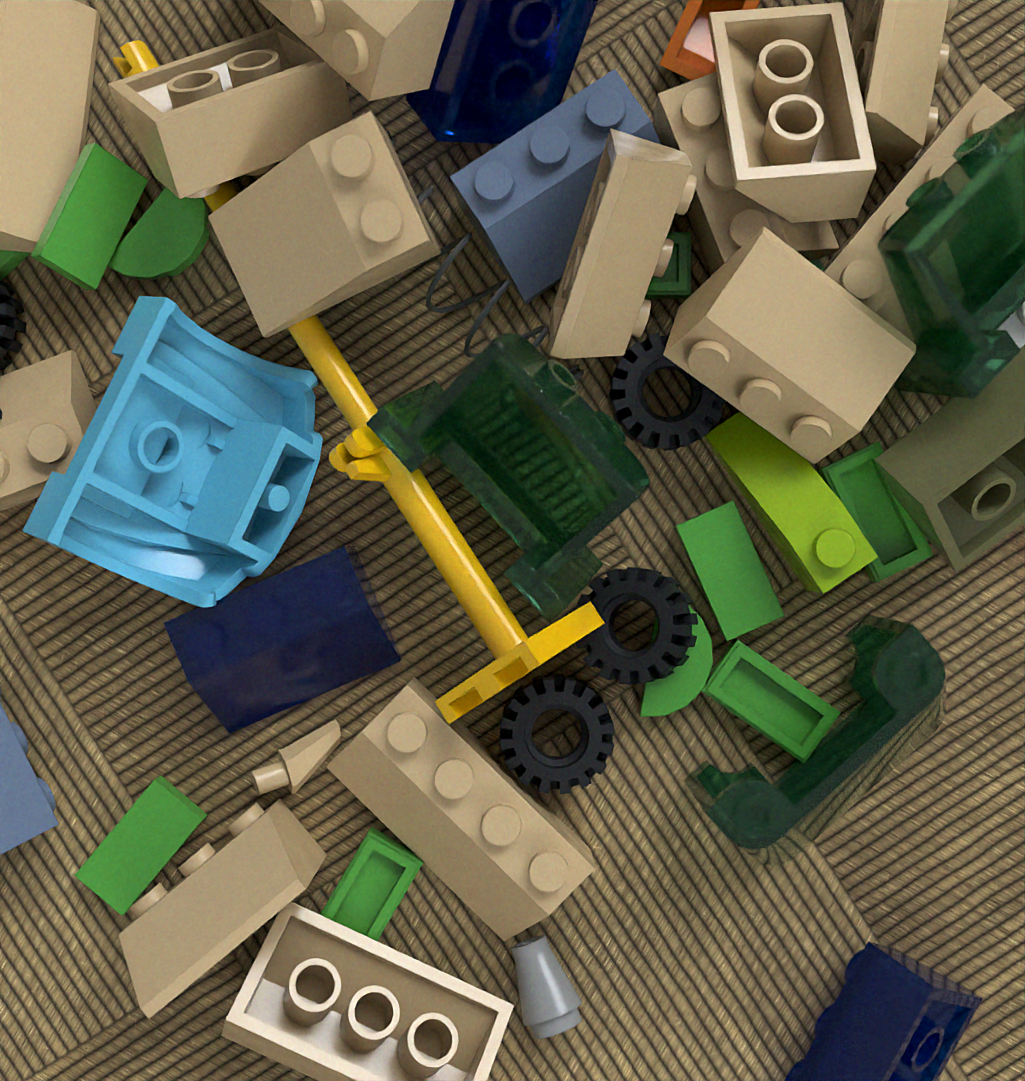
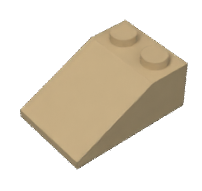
(323, 226)

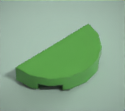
(163, 239)
(686, 682)

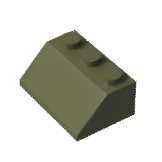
(965, 469)

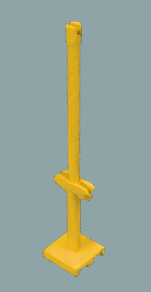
(371, 460)

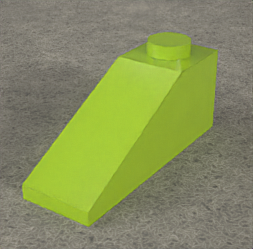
(791, 504)

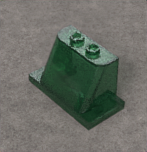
(963, 263)
(528, 456)

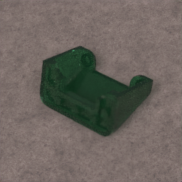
(902, 706)

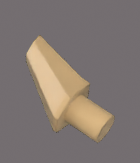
(298, 760)

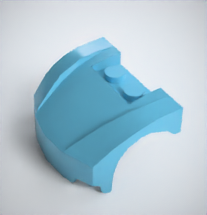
(186, 462)

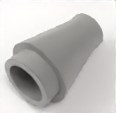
(545, 991)

